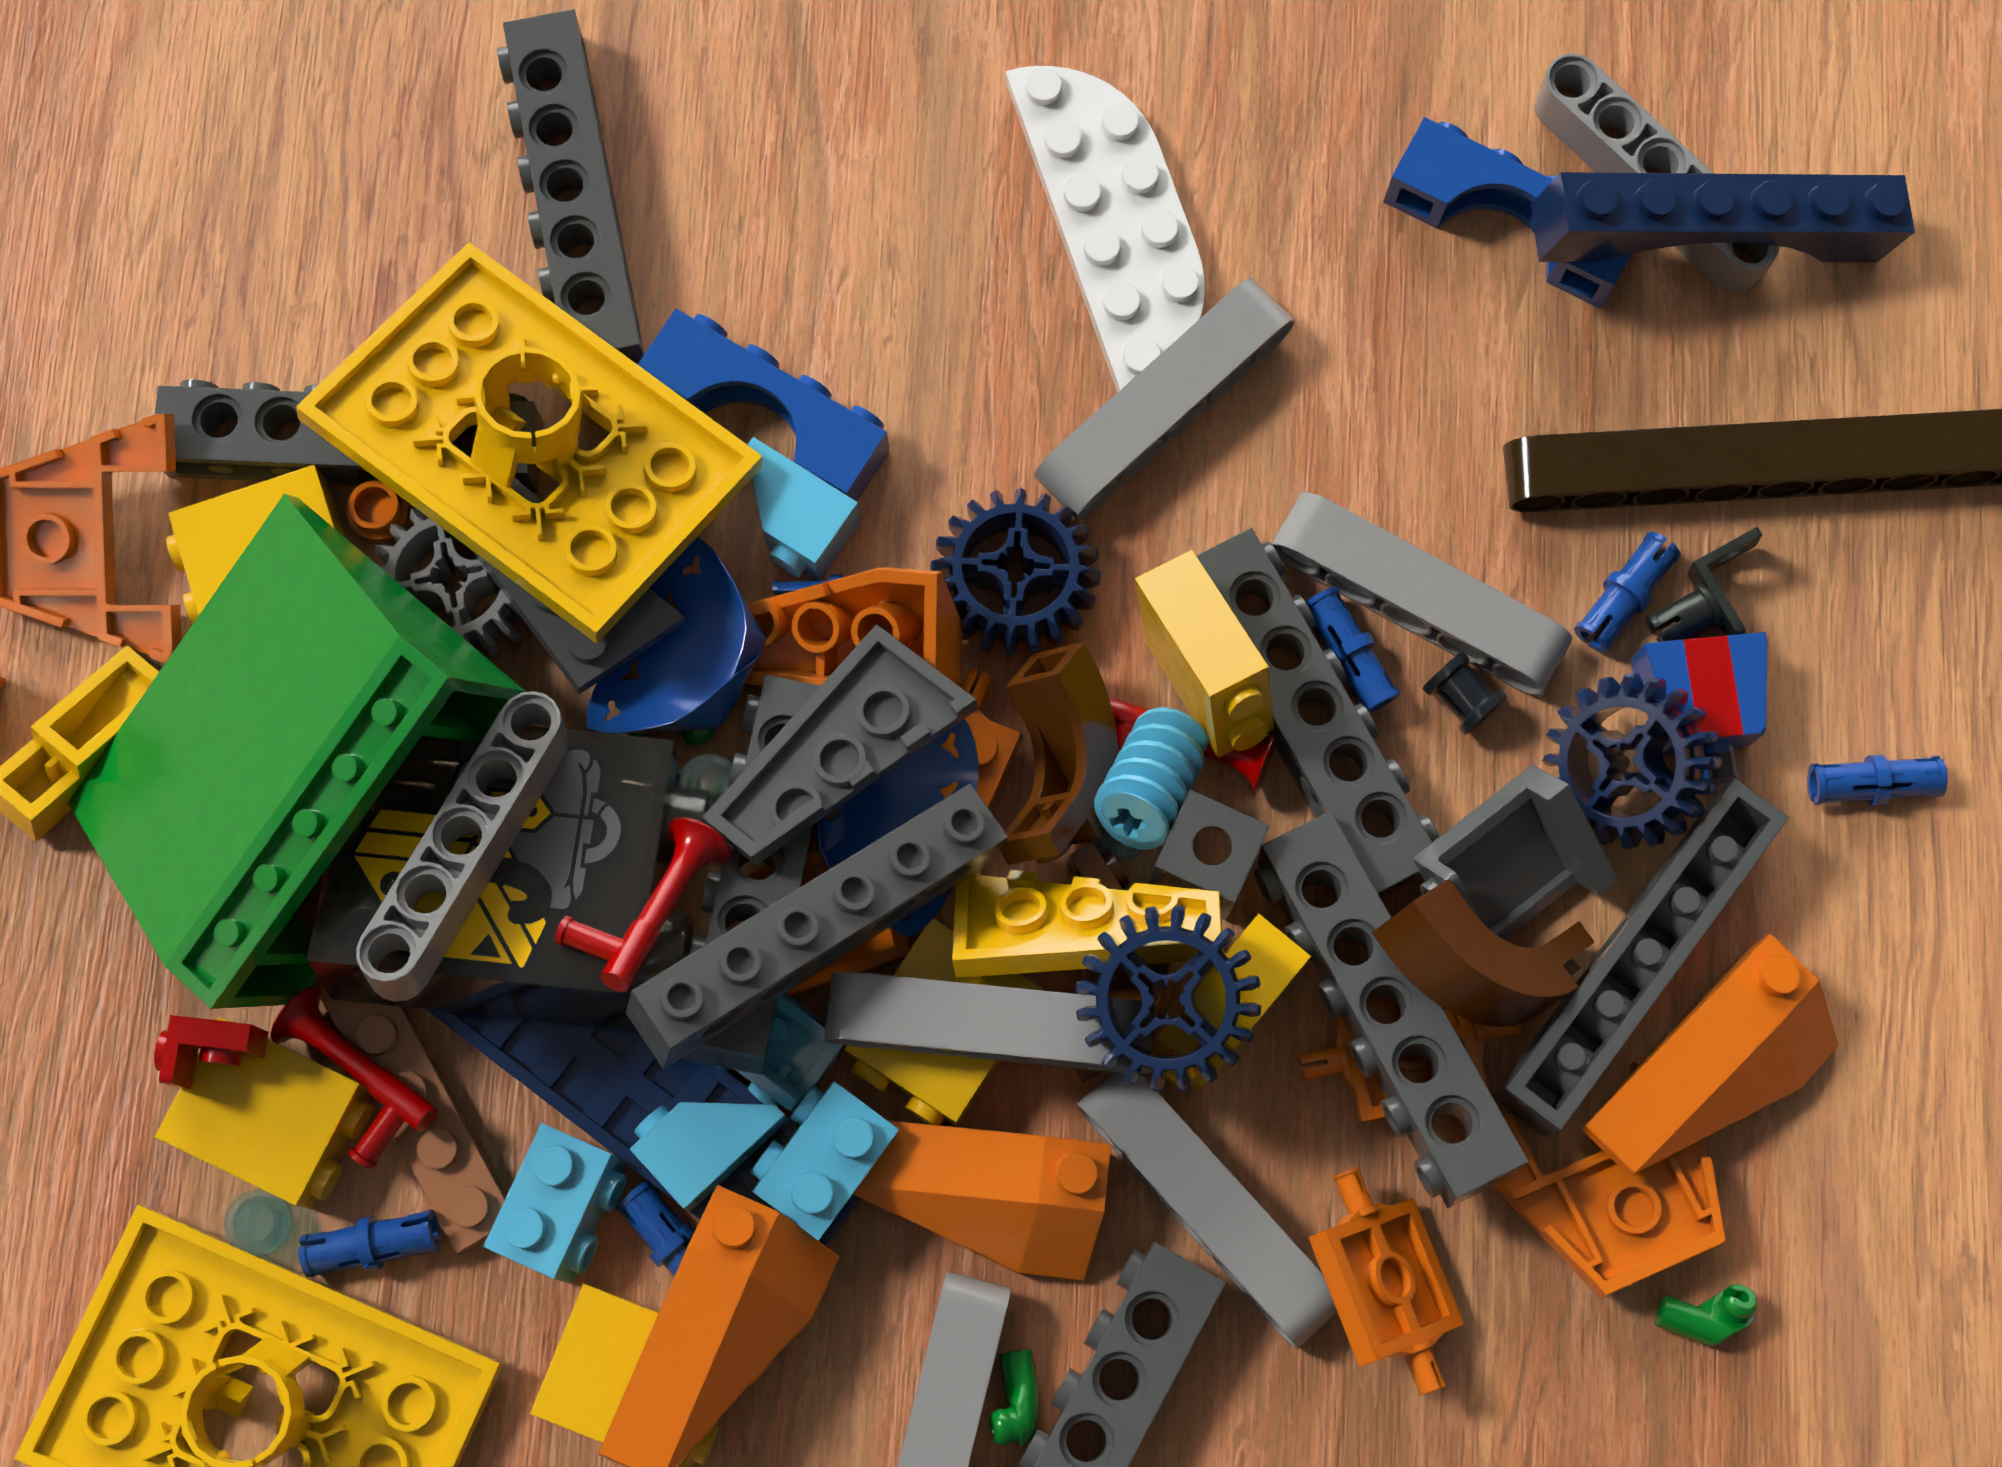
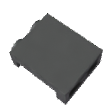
(1518, 852)

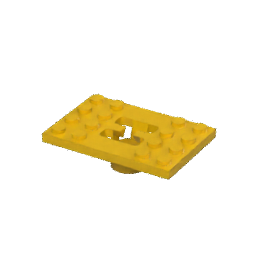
(450, 367)
(154, 1362)

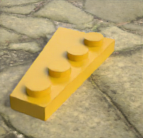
(1049, 926)

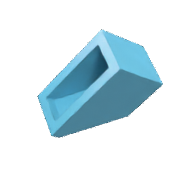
(801, 515)
(702, 1144)

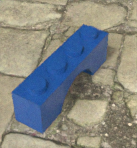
(1452, 174)
(713, 371)

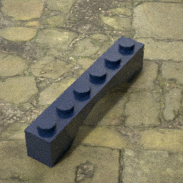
(1629, 213)

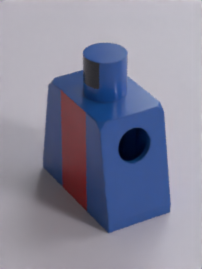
(1724, 679)

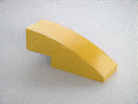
(69, 742)

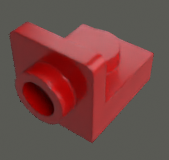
(218, 1041)

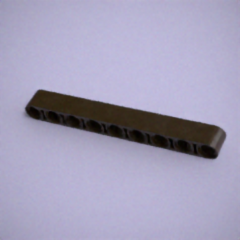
(1754, 461)

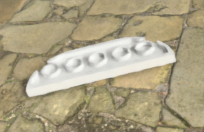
(1112, 212)

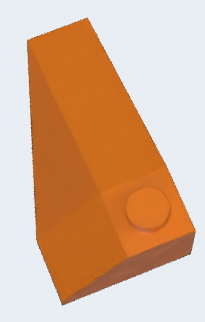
(821, 624)
(1730, 1055)
(997, 1193)
(729, 1312)

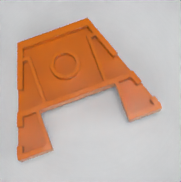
(61, 537)
(1617, 1225)

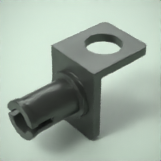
(1707, 602)

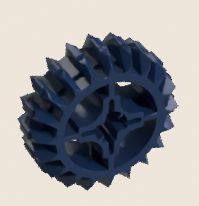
(1038, 571)
(1649, 740)
(1128, 1040)

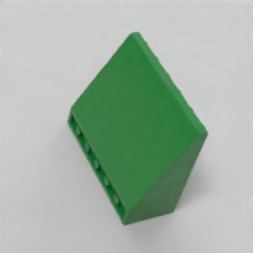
(270, 752)

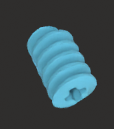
(1151, 778)

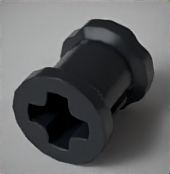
(1464, 692)

